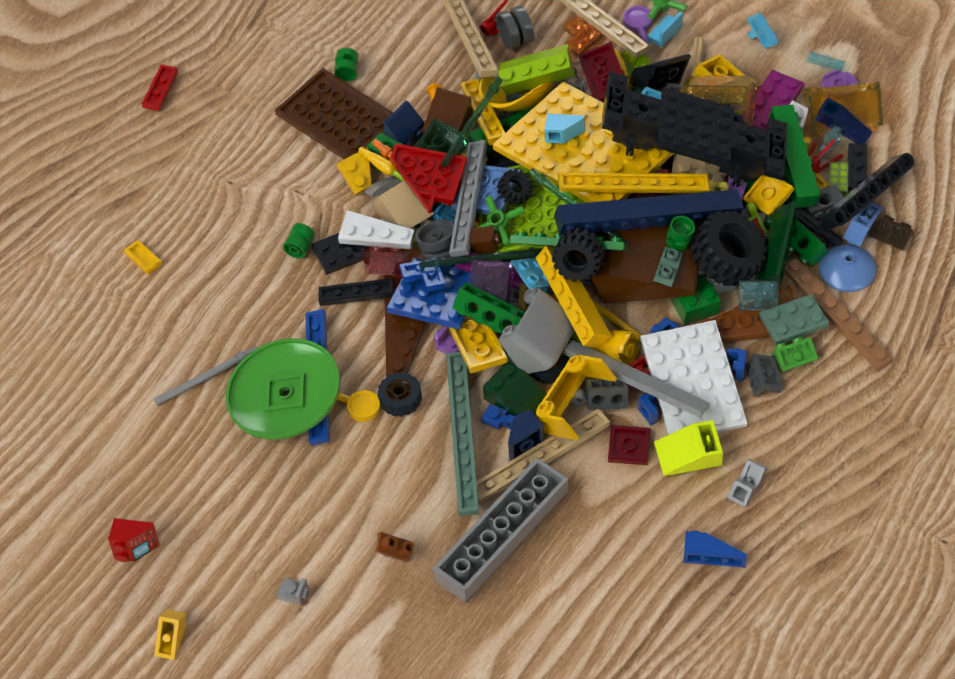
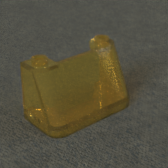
(861, 100)

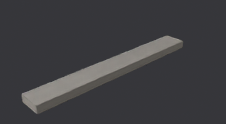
(468, 199)
(643, 381)

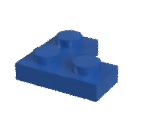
(431, 276)

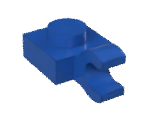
(497, 417)

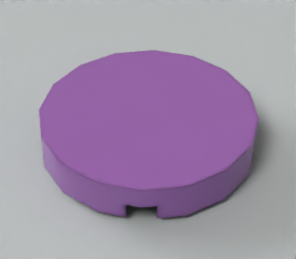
(838, 78)

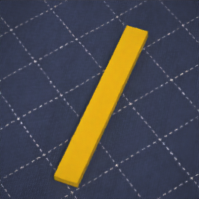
(633, 182)

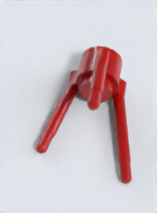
(489, 25)
(816, 160)

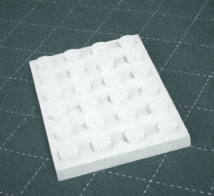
(697, 364)

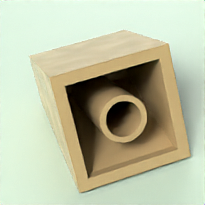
(401, 207)

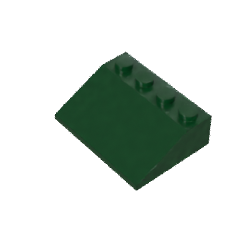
(778, 243)

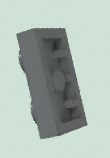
(763, 374)

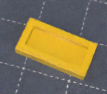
(143, 257)

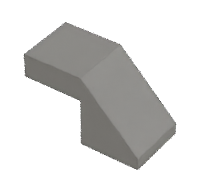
(748, 483)

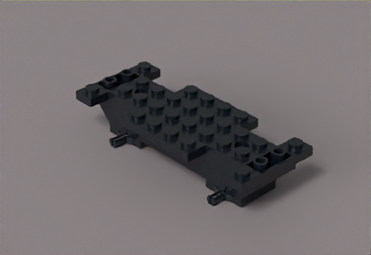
(694, 130)

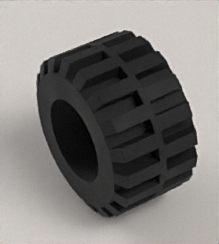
(581, 242)

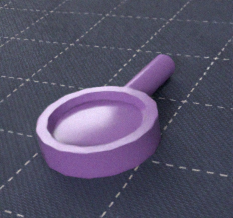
(637, 20)

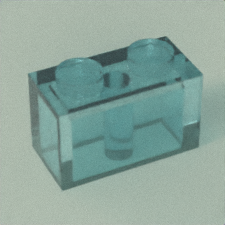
(757, 295)

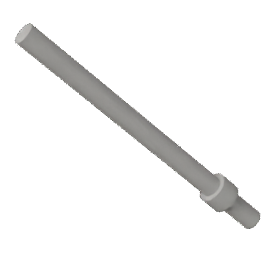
(204, 376)

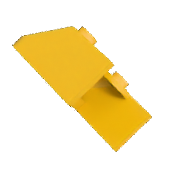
(563, 391)

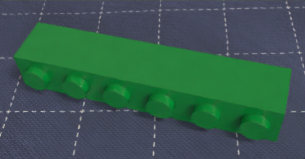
(797, 163)

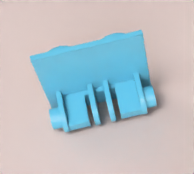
(532, 274)

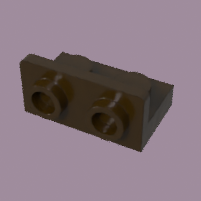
(891, 232)

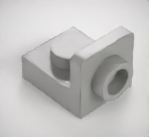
(293, 591)

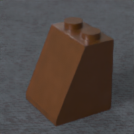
(449, 108)

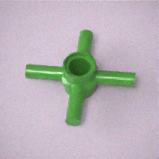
(663, 6)
(503, 224)

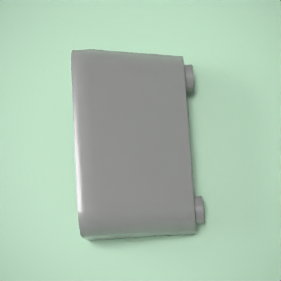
(540, 334)

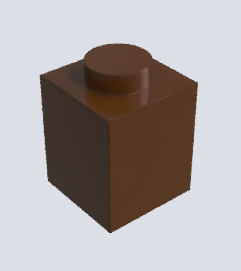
(485, 240)

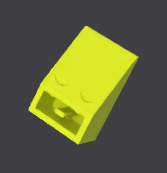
(690, 449)

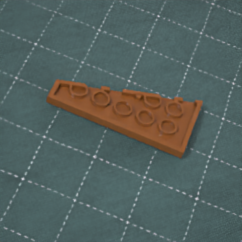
(746, 324)

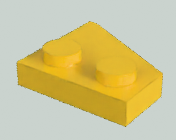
(356, 172)

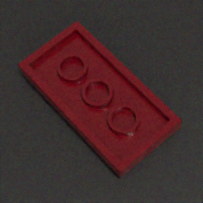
(597, 66)

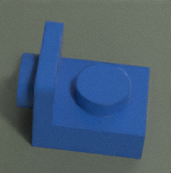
(738, 358)
(648, 409)

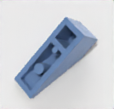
(862, 224)

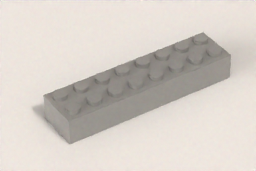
(500, 530)

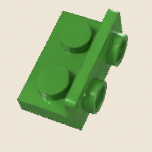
(795, 354)

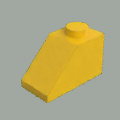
(170, 633)

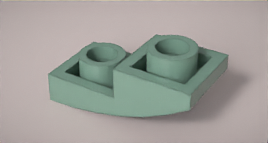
(668, 266)

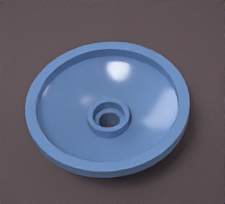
(844, 274)

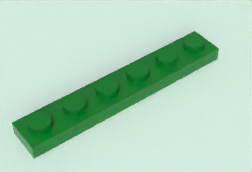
(542, 240)

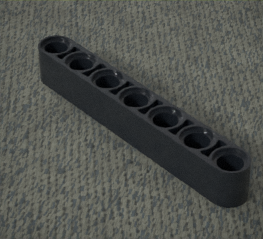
(867, 191)

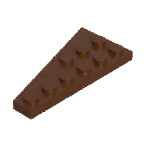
(401, 337)

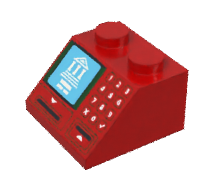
(132, 539)

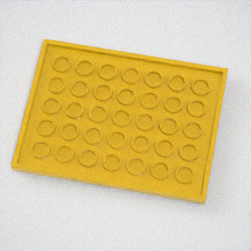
(586, 153)

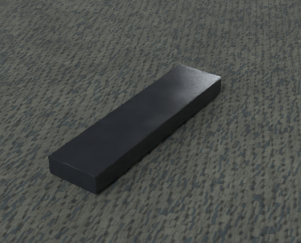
(356, 292)

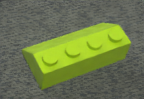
(536, 69)

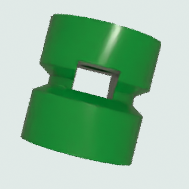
(346, 64)
(680, 233)
(298, 240)

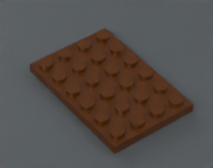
(334, 114)

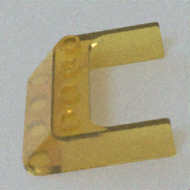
(725, 90)

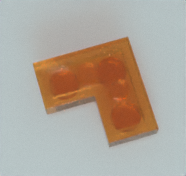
(583, 33)

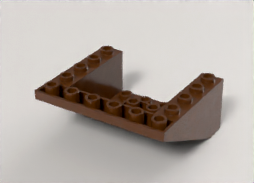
(630, 273)

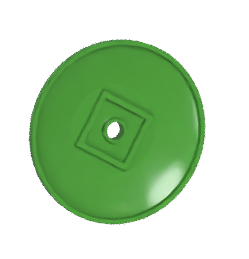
(277, 367)

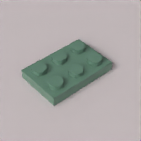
(793, 319)

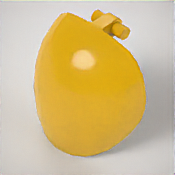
(526, 102)

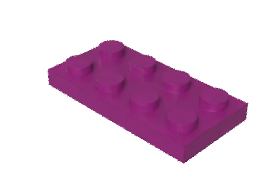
(775, 91)

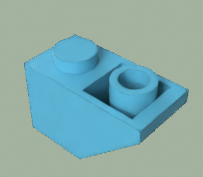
(562, 127)

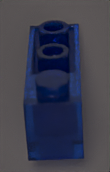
(835, 114)

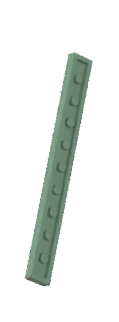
(462, 435)

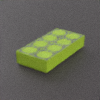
(839, 175)

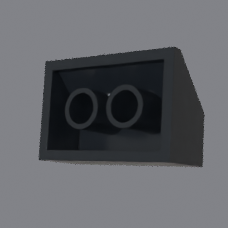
(660, 73)

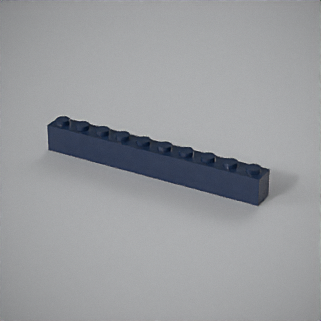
(644, 212)

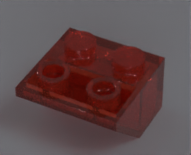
(383, 261)

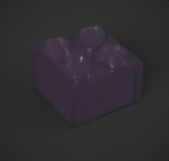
(493, 278)

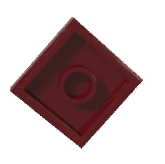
(629, 445)

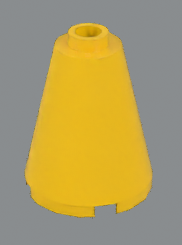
(621, 346)

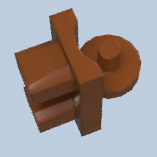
(394, 547)

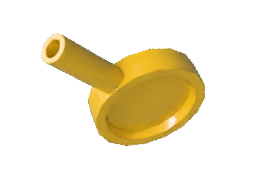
(361, 405)

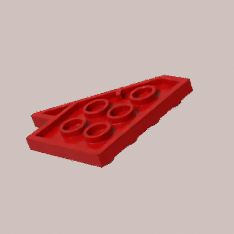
(427, 176)

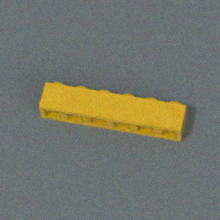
(575, 303)

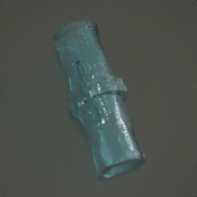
(825, 61)

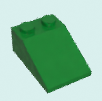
(698, 307)

